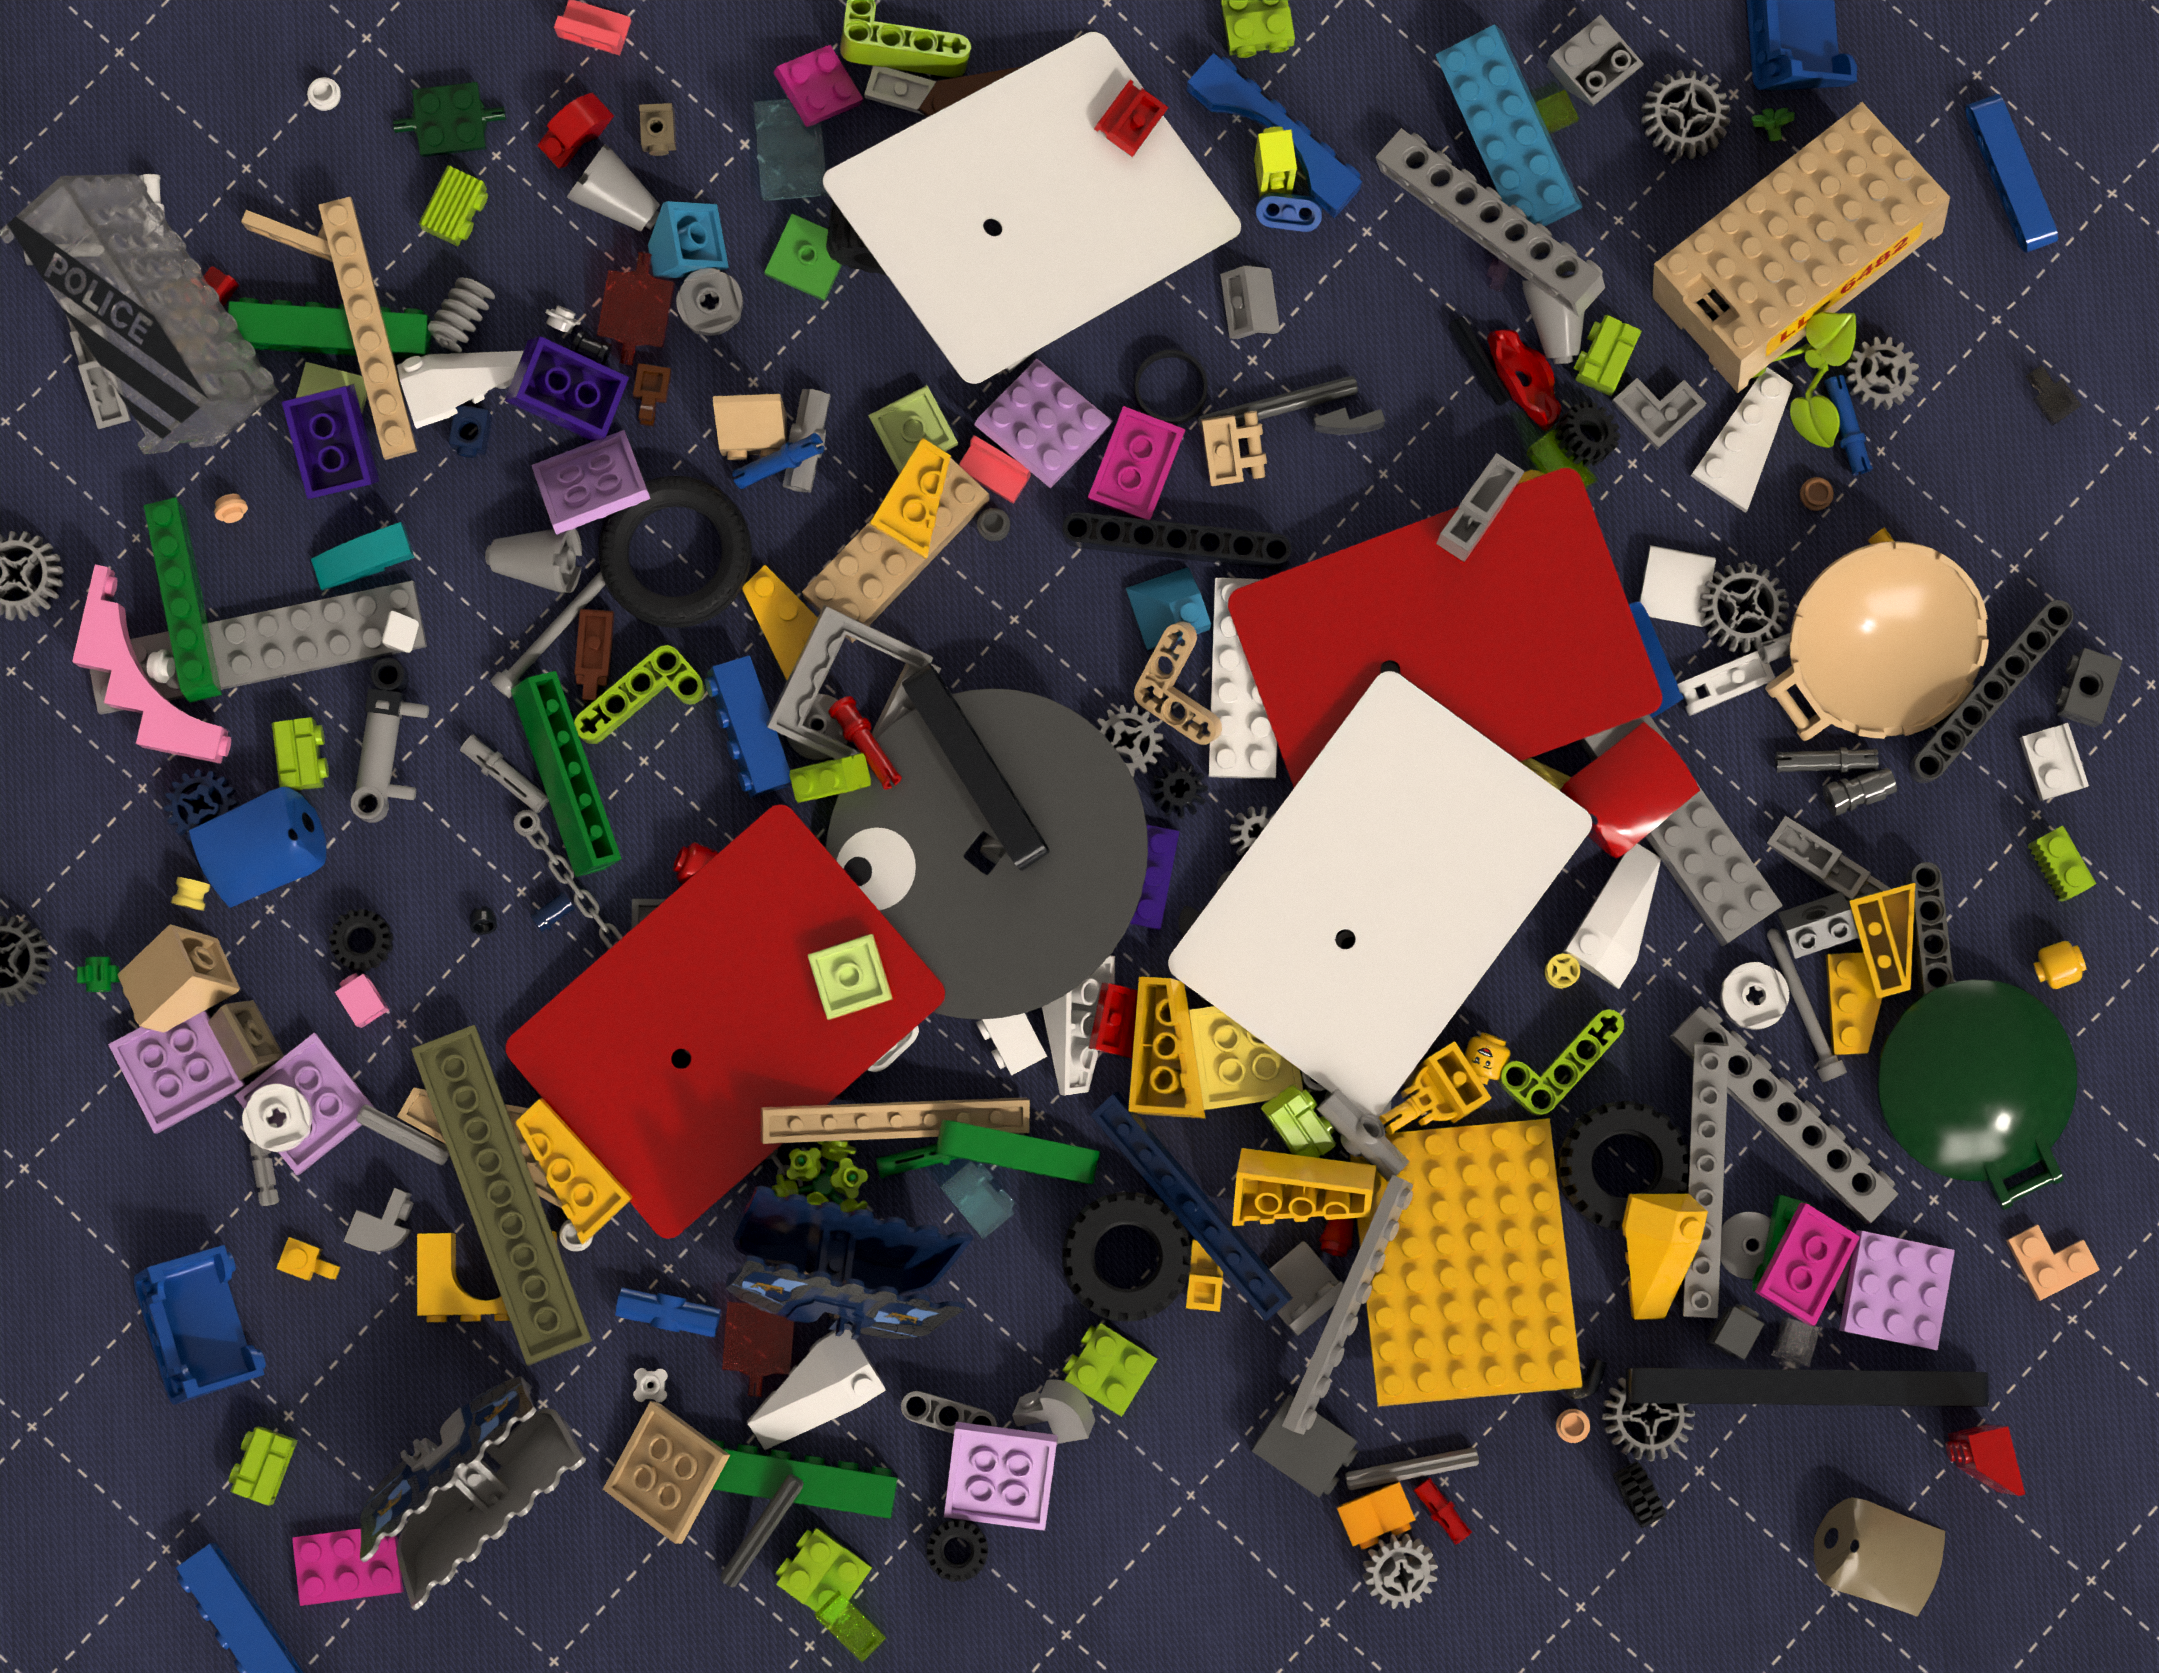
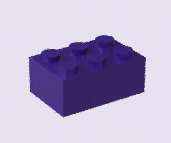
(566, 388)
(330, 441)

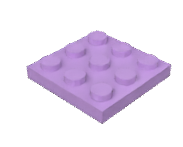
(1043, 423)
(590, 482)
(175, 1070)
(329, 1090)
(1897, 1290)
(1000, 1476)

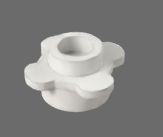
(562, 319)
(657, 1378)

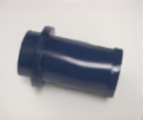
(552, 912)

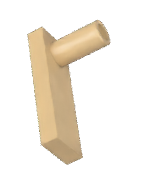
(288, 235)

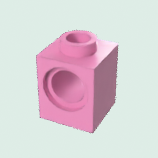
(361, 999)

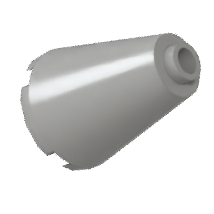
(615, 192)
(1555, 324)
(538, 558)

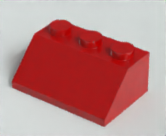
(1987, 1456)

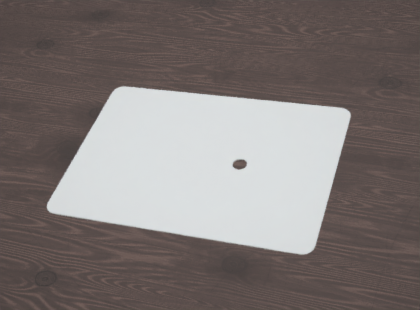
(1072, 207)
(1416, 847)

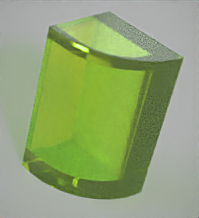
(1549, 457)

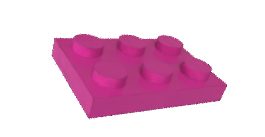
(1136, 464)
(1807, 1264)
(332, 1569)

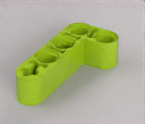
(899, 45)
(635, 700)
(1568, 1059)

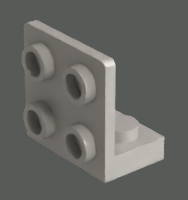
(1310, 1285)

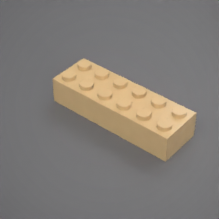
(878, 568)

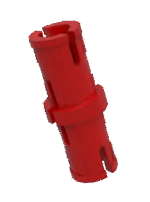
(1442, 1511)

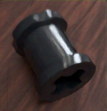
(591, 348)

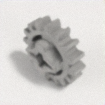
(1875, 361)
(1141, 733)
(1386, 1566)

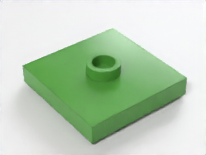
(803, 259)

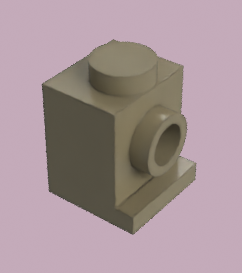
(656, 115)

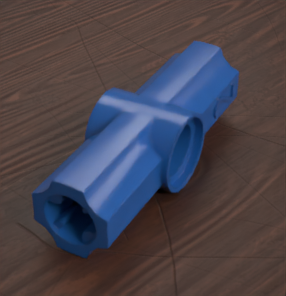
(668, 1312)

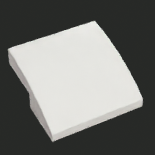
(1675, 583)

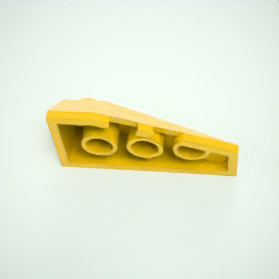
(1661, 1244)

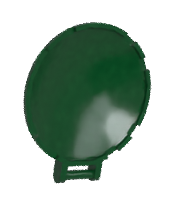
(1979, 1084)

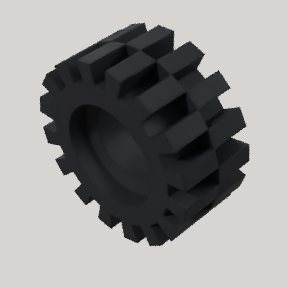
(1577, 444)
(352, 921)
(1639, 1494)
(972, 1535)

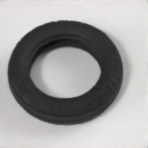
(691, 608)

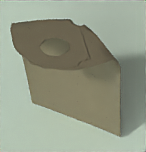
(1894, 1559)

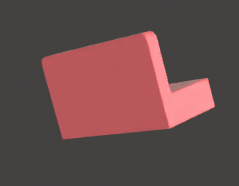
(593, 27)
(995, 469)

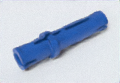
(1849, 428)
(788, 456)

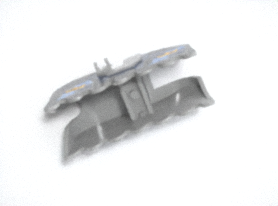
(456, 1496)

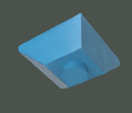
(687, 240)
(1166, 602)

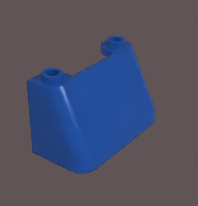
(1796, 45)
(196, 1325)

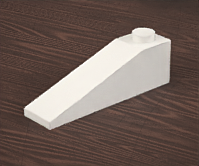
(444, 381)
(1615, 923)
(1070, 1028)
(822, 1387)

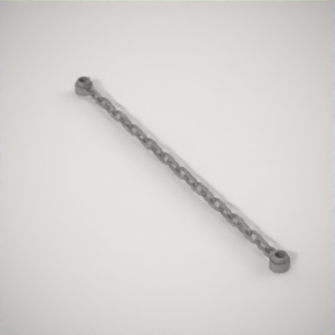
(537, 828)

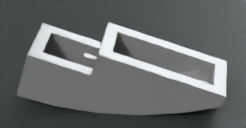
(1480, 507)

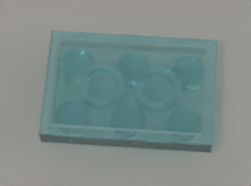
(788, 152)

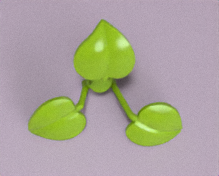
(1831, 343)

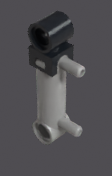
(384, 711)

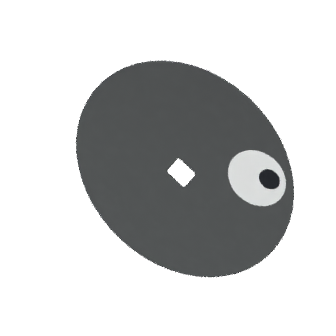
(1013, 934)

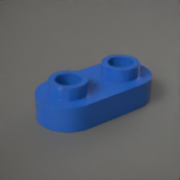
(1288, 214)

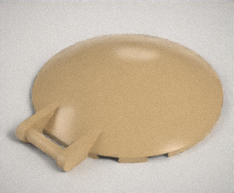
(1884, 642)

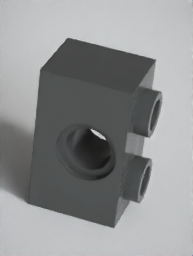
(2102, 673)
(1818, 925)
(1735, 1331)

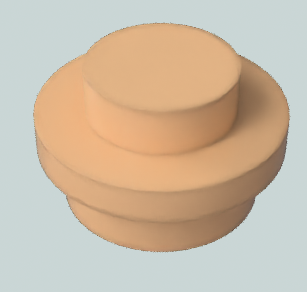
(230, 508)
(1572, 1425)

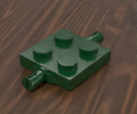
(449, 119)

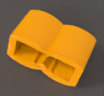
(1376, 1514)

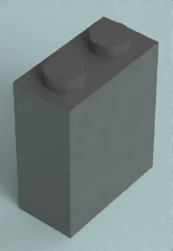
(1309, 1457)

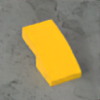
(1204, 1281)

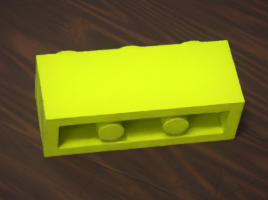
(1275, 161)

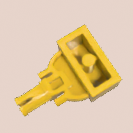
(1443, 1088)

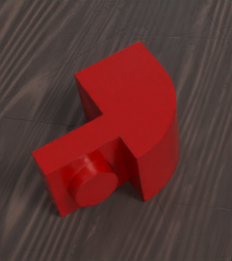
(572, 127)

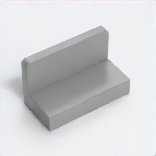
(1249, 301)

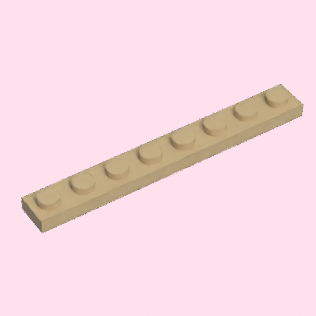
(367, 328)
(889, 1119)

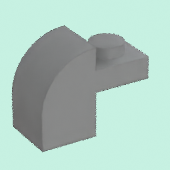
(381, 1233)
(1061, 1406)

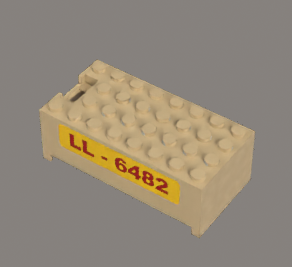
(1800, 244)

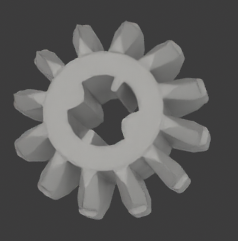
(1248, 824)

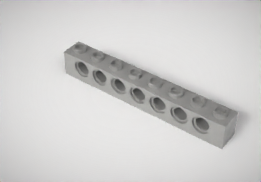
(1573, 292)
(1707, 1174)
(1879, 1187)

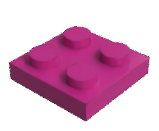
(818, 86)

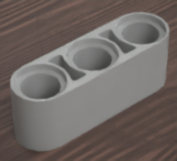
(933, 1407)

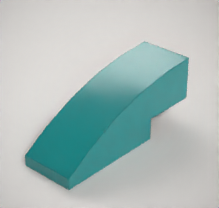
(363, 556)

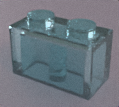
(978, 1199)

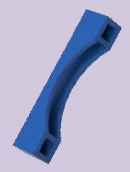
(1225, 91)

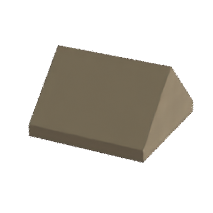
(245, 1038)

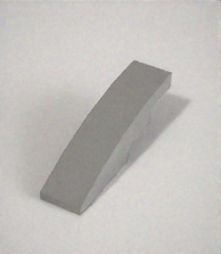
(103, 398)
(1823, 861)

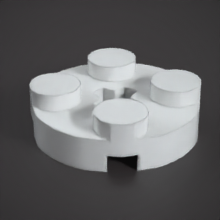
(1763, 978)
(260, 1108)

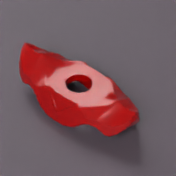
(1537, 397)

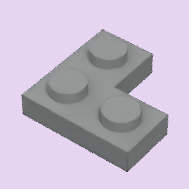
(1657, 418)

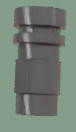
(1861, 790)

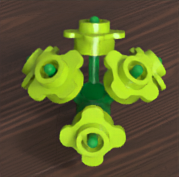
(807, 1167)

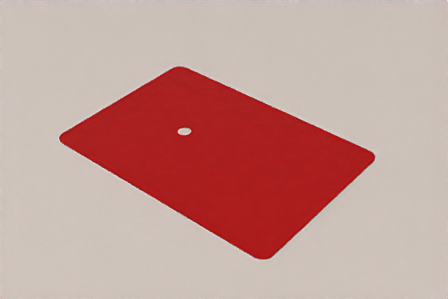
(1513, 641)
(734, 986)

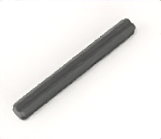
(1290, 401)

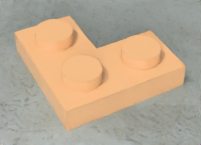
(2049, 1271)

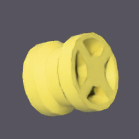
(190, 893)
(1566, 966)

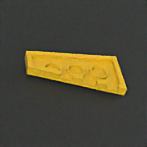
(578, 1177)

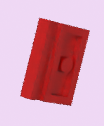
(1131, 118)
(1115, 1021)

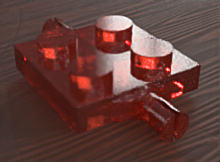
(635, 308)
(756, 1343)

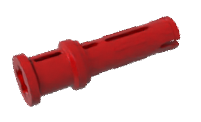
(858, 731)

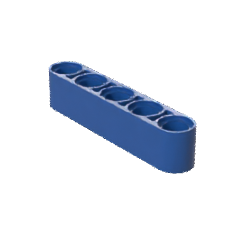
(2011, 173)

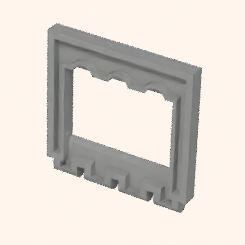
(813, 668)

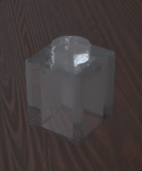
(1795, 1343)

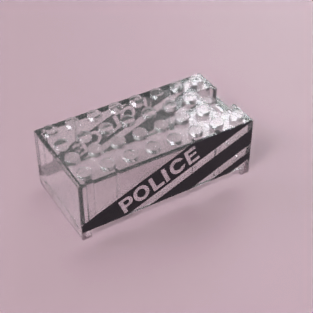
(143, 309)

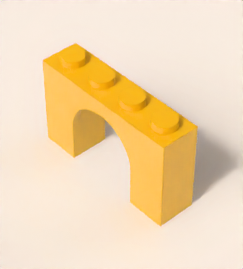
(439, 1287)

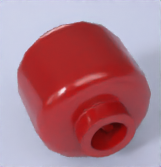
(691, 860)

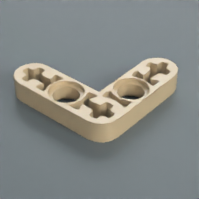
(1164, 683)

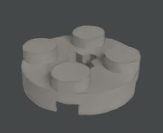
(693, 293)

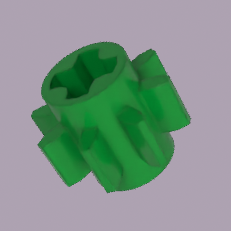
(98, 974)

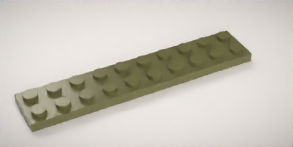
(501, 1195)

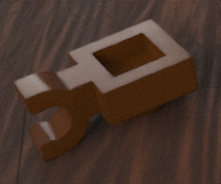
(651, 387)

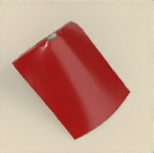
(1631, 789)

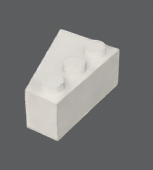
(1014, 1042)

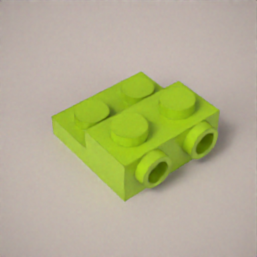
(1257, 26)
(1109, 1368)
(821, 1570)

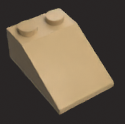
(750, 424)

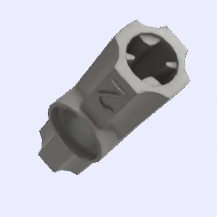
(809, 420)
(1362, 1134)

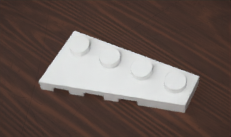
(1741, 448)

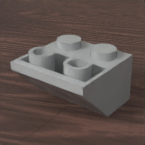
(1594, 62)

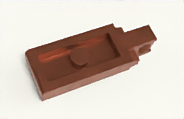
(593, 651)

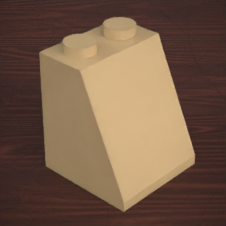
(177, 978)

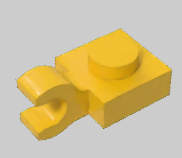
(303, 1260)

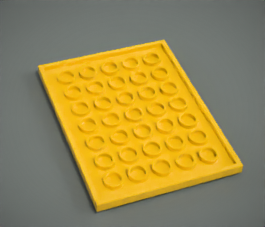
(1477, 1270)

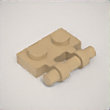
(1223, 450)

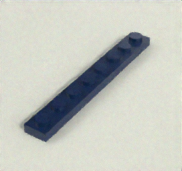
(1191, 1206)

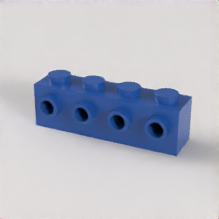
(745, 717)

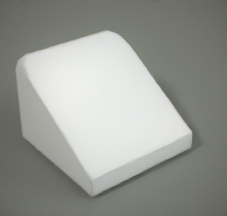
(400, 632)

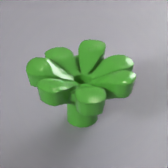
(1773, 121)

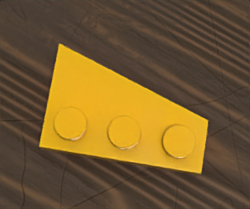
(914, 498)
(781, 617)
(1851, 1003)

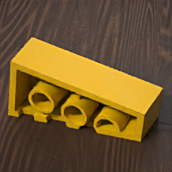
(1164, 1053)
(1300, 1188)

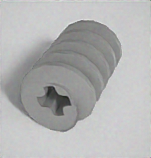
(458, 311)

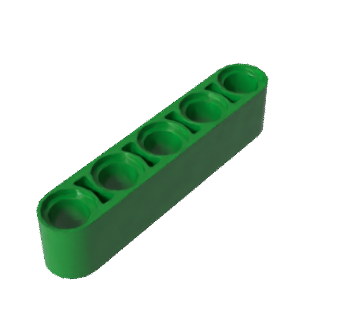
(1017, 1152)

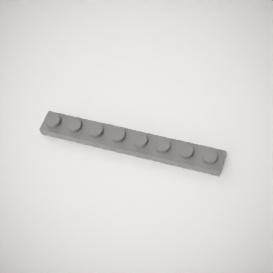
(1343, 1317)

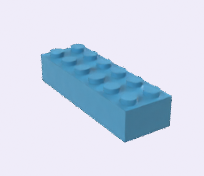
(1508, 127)

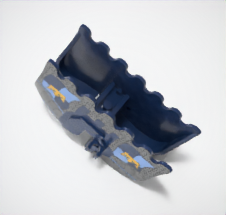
(857, 1270)

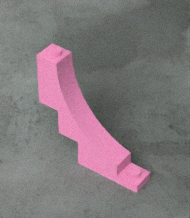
(106, 647)

